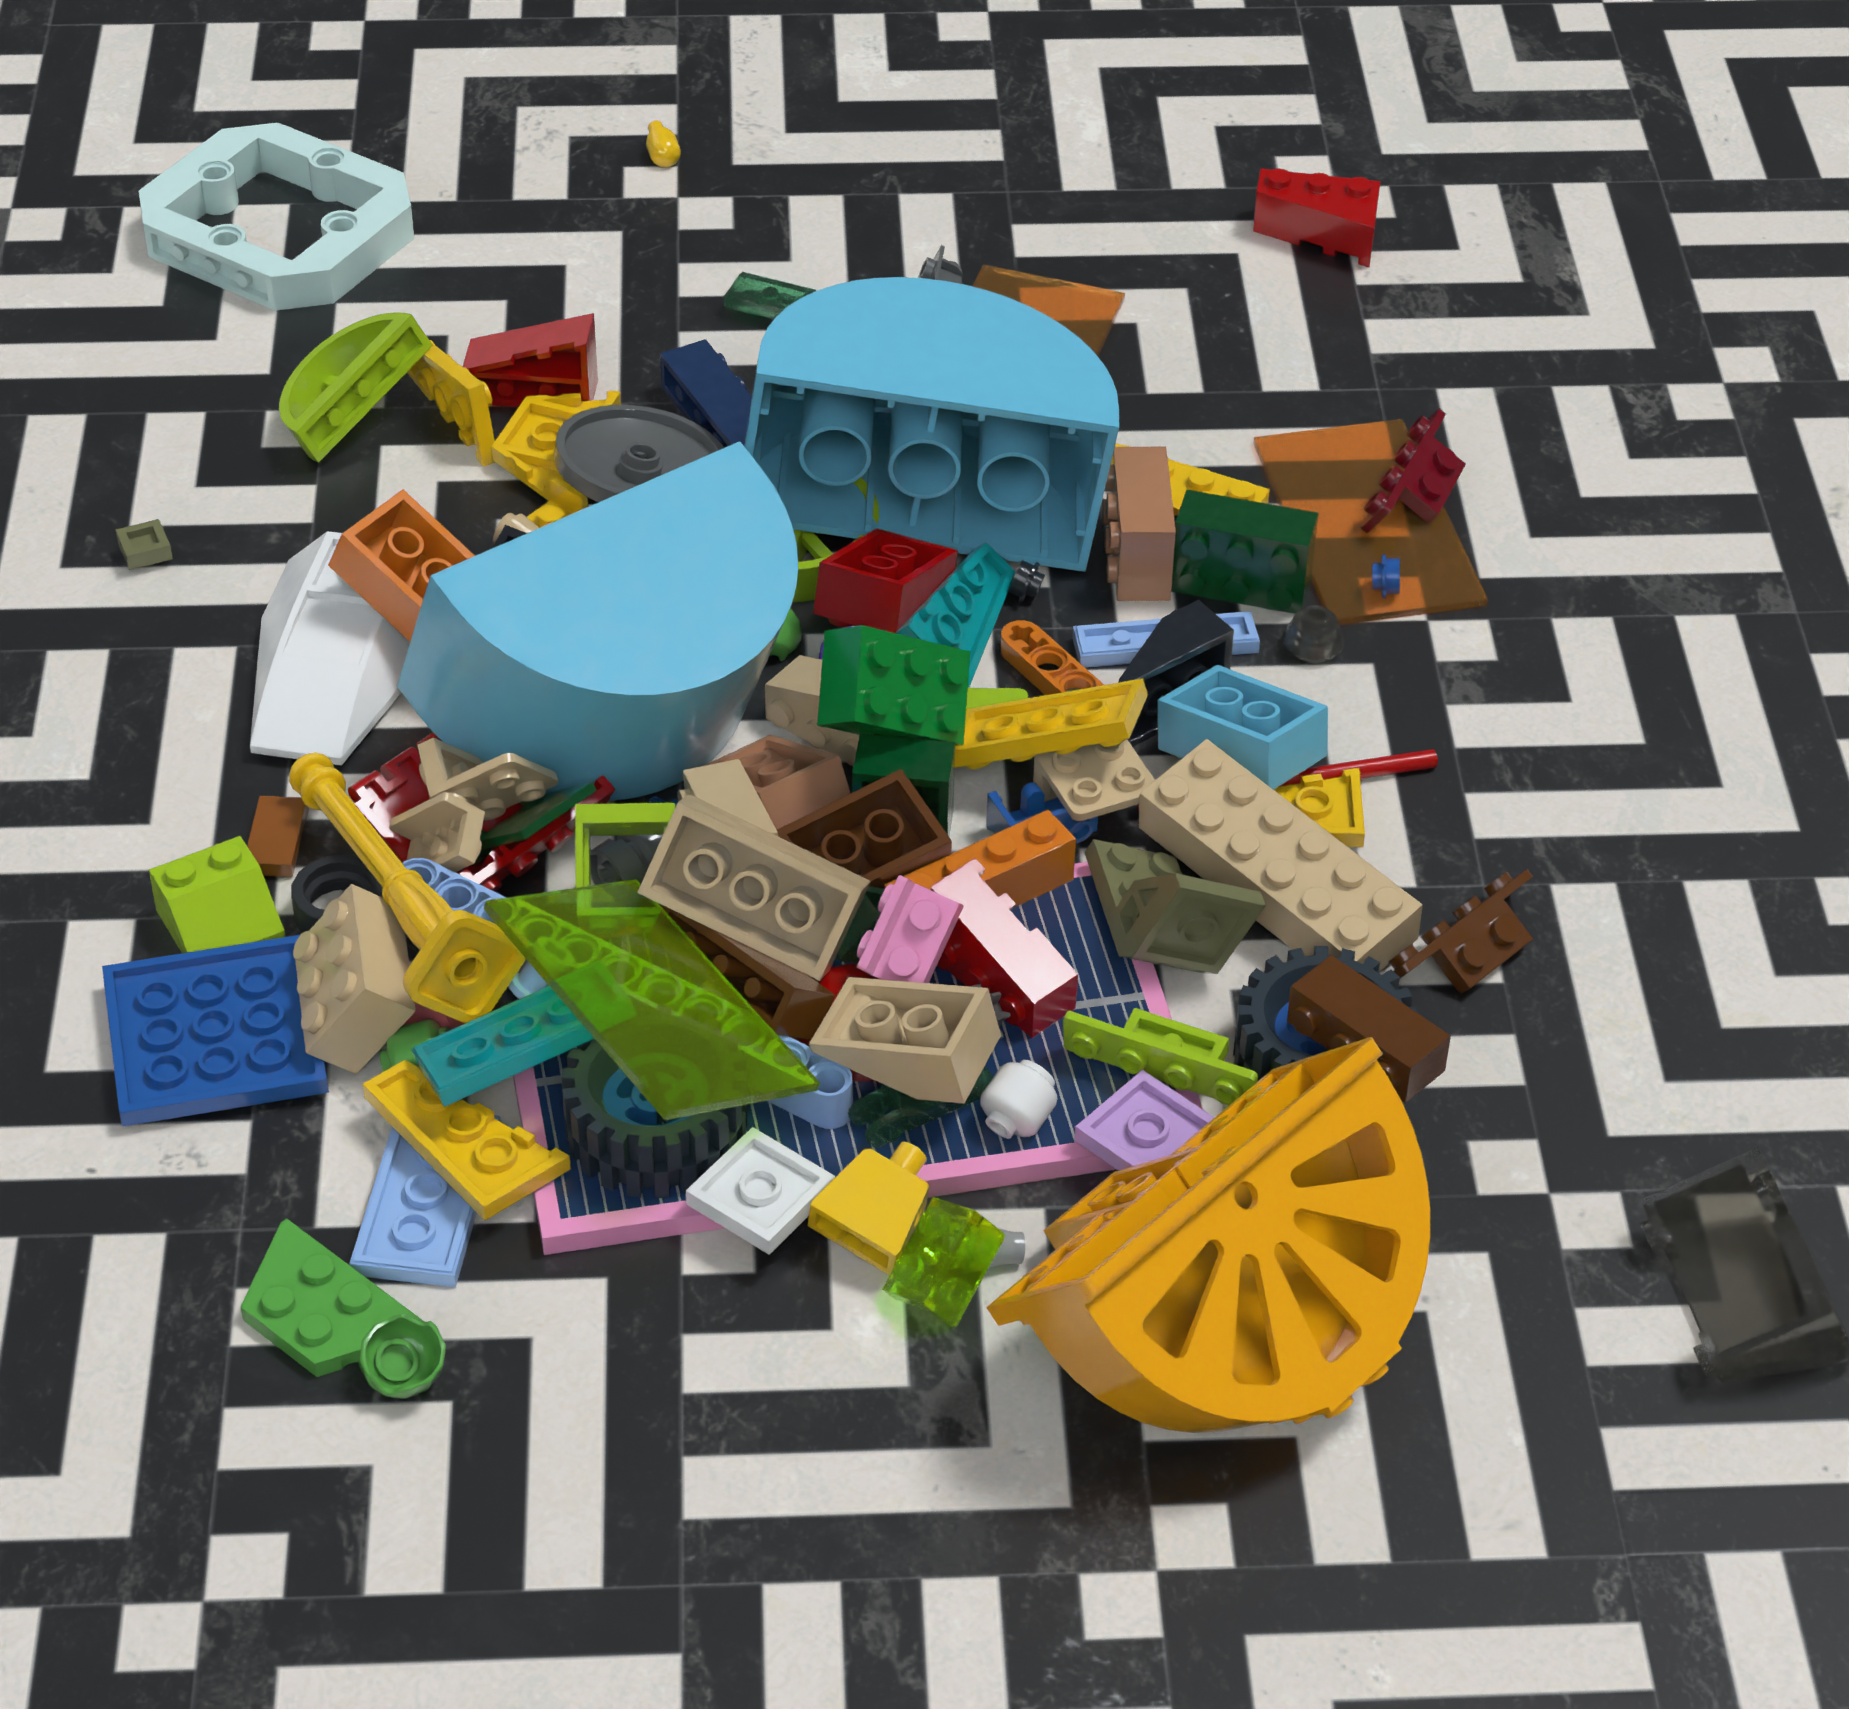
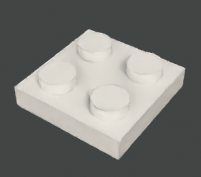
(758, 1190)

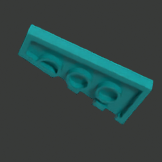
(964, 605)

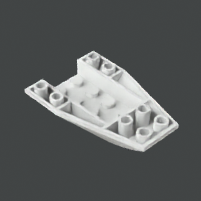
(322, 662)

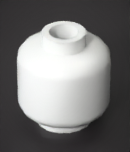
(1018, 1099)

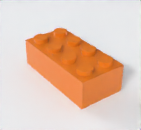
(392, 557)

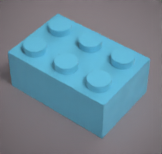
(1249, 720)

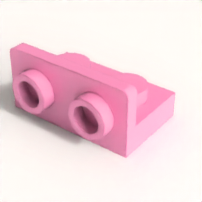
(908, 933)

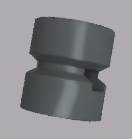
(623, 859)

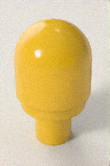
(662, 145)

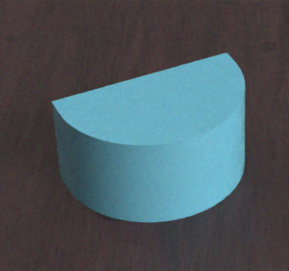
(951, 409)
(613, 631)

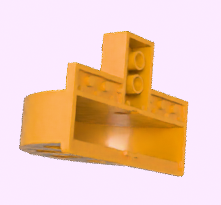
(1249, 1263)

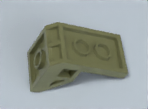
(1168, 915)

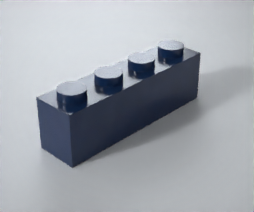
(707, 390)

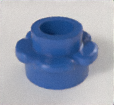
(1386, 576)

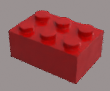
(880, 580)

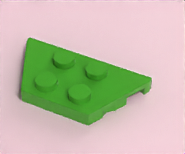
(314, 1302)

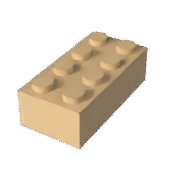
(753, 886)

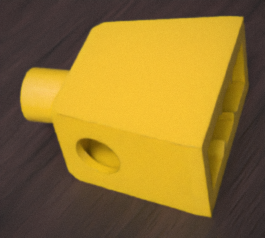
(873, 1205)

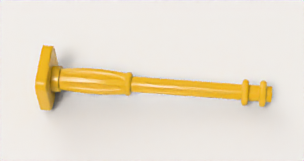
(461, 956)

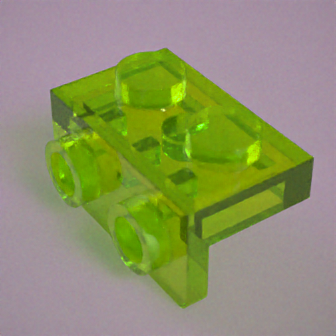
(944, 1260)

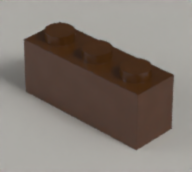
(1343, 1007)

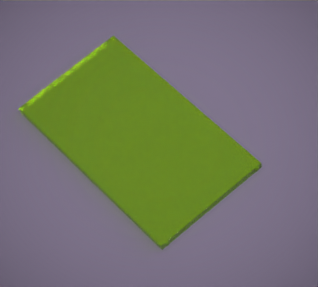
(651, 998)

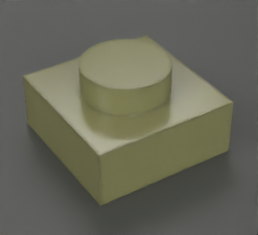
(144, 544)

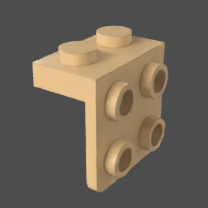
(1092, 779)
(485, 785)

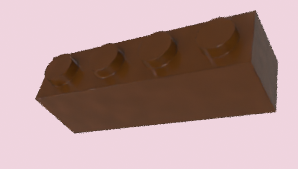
(778, 993)

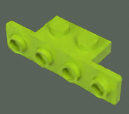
(1164, 1049)

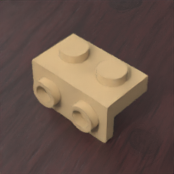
(442, 831)

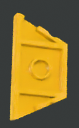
(530, 436)

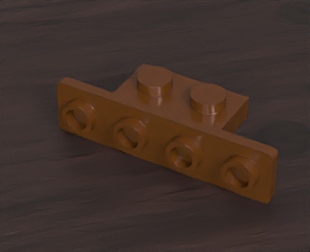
(1477, 941)

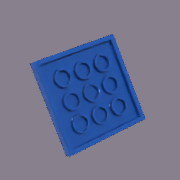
(208, 1031)

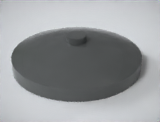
(625, 446)

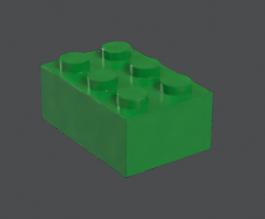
(892, 685)

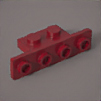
(1421, 476)

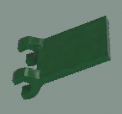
(532, 817)

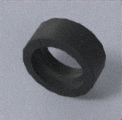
(325, 876)

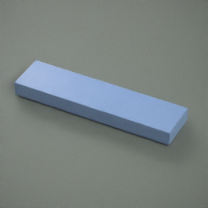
(1120, 641)

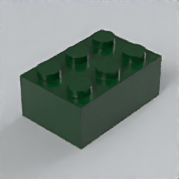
(1244, 551)

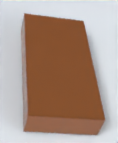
(277, 834)

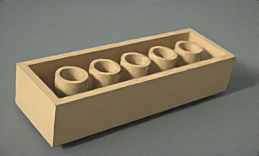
(1252, 838)

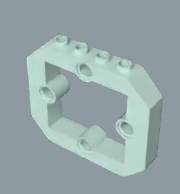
(323, 273)

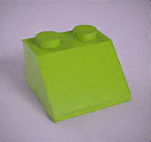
(215, 898)

